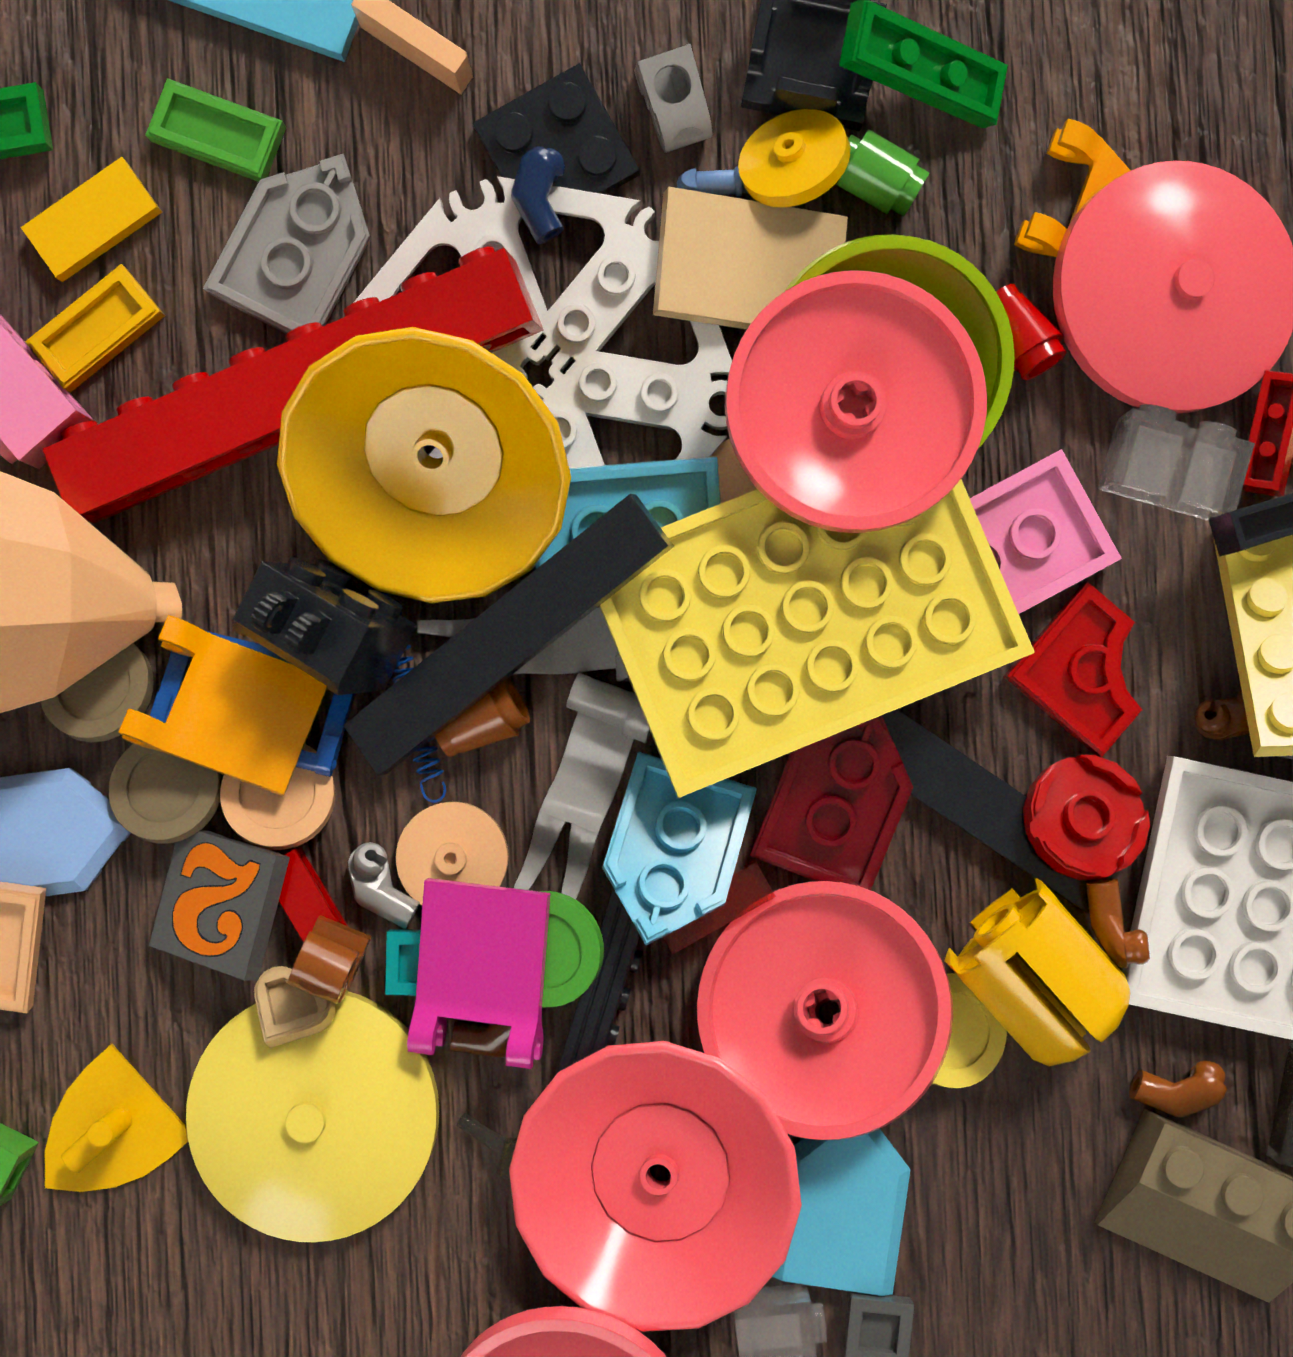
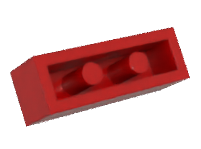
(1272, 436)
(305, 895)

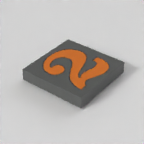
(219, 903)

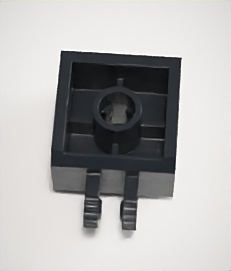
(325, 624)

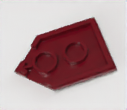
(837, 807)

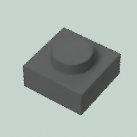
(878, 1325)

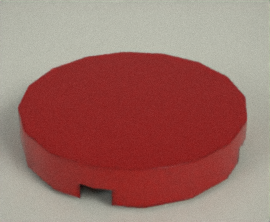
(1086, 817)

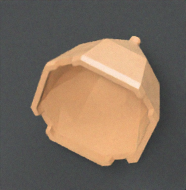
(64, 596)

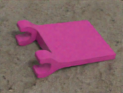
(481, 964)

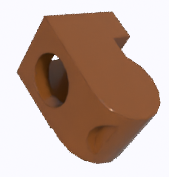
(329, 960)

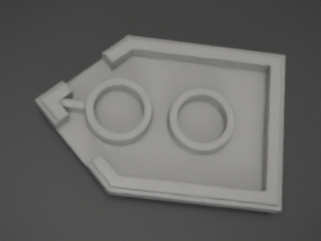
(293, 247)

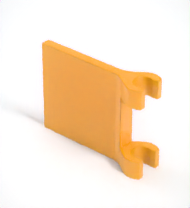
(232, 710)

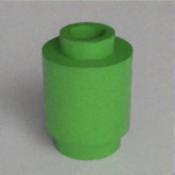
(882, 174)

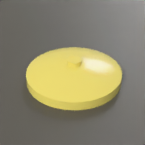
(315, 1129)

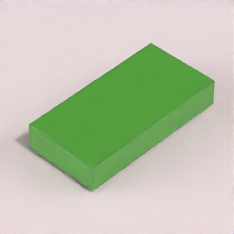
(215, 130)

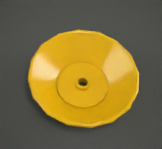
(390, 509)

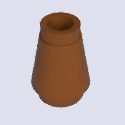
(487, 722)

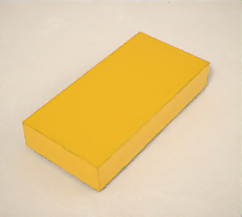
(91, 219)
(95, 328)

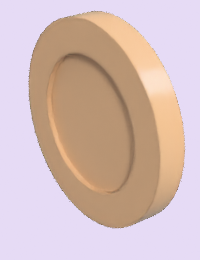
(279, 820)
(451, 844)

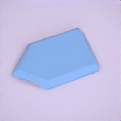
(55, 831)

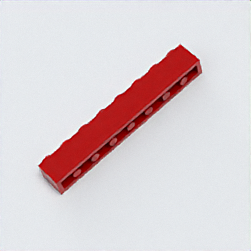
(239, 409)

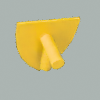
(109, 1128)

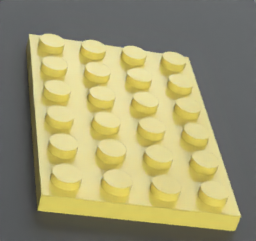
(794, 631)

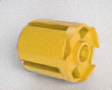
(1042, 976)

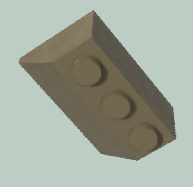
(1204, 1206)

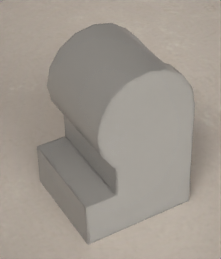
(674, 98)

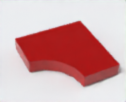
(1079, 671)

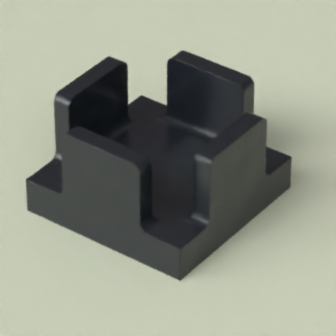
(798, 61)

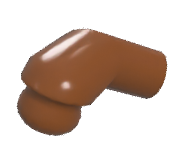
(1108, 925)
(1183, 1098)

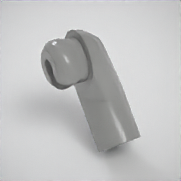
(374, 888)

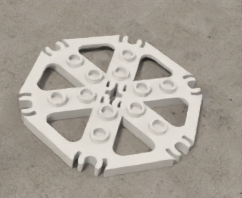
(584, 321)

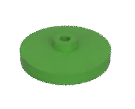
(572, 951)

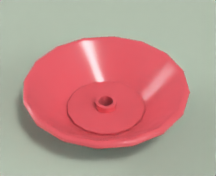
(643, 1245)

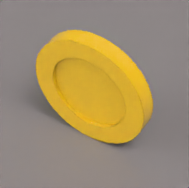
(794, 158)

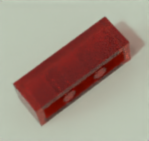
(745, 893)

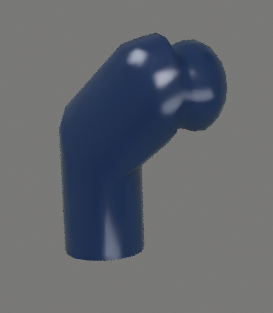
(531, 188)

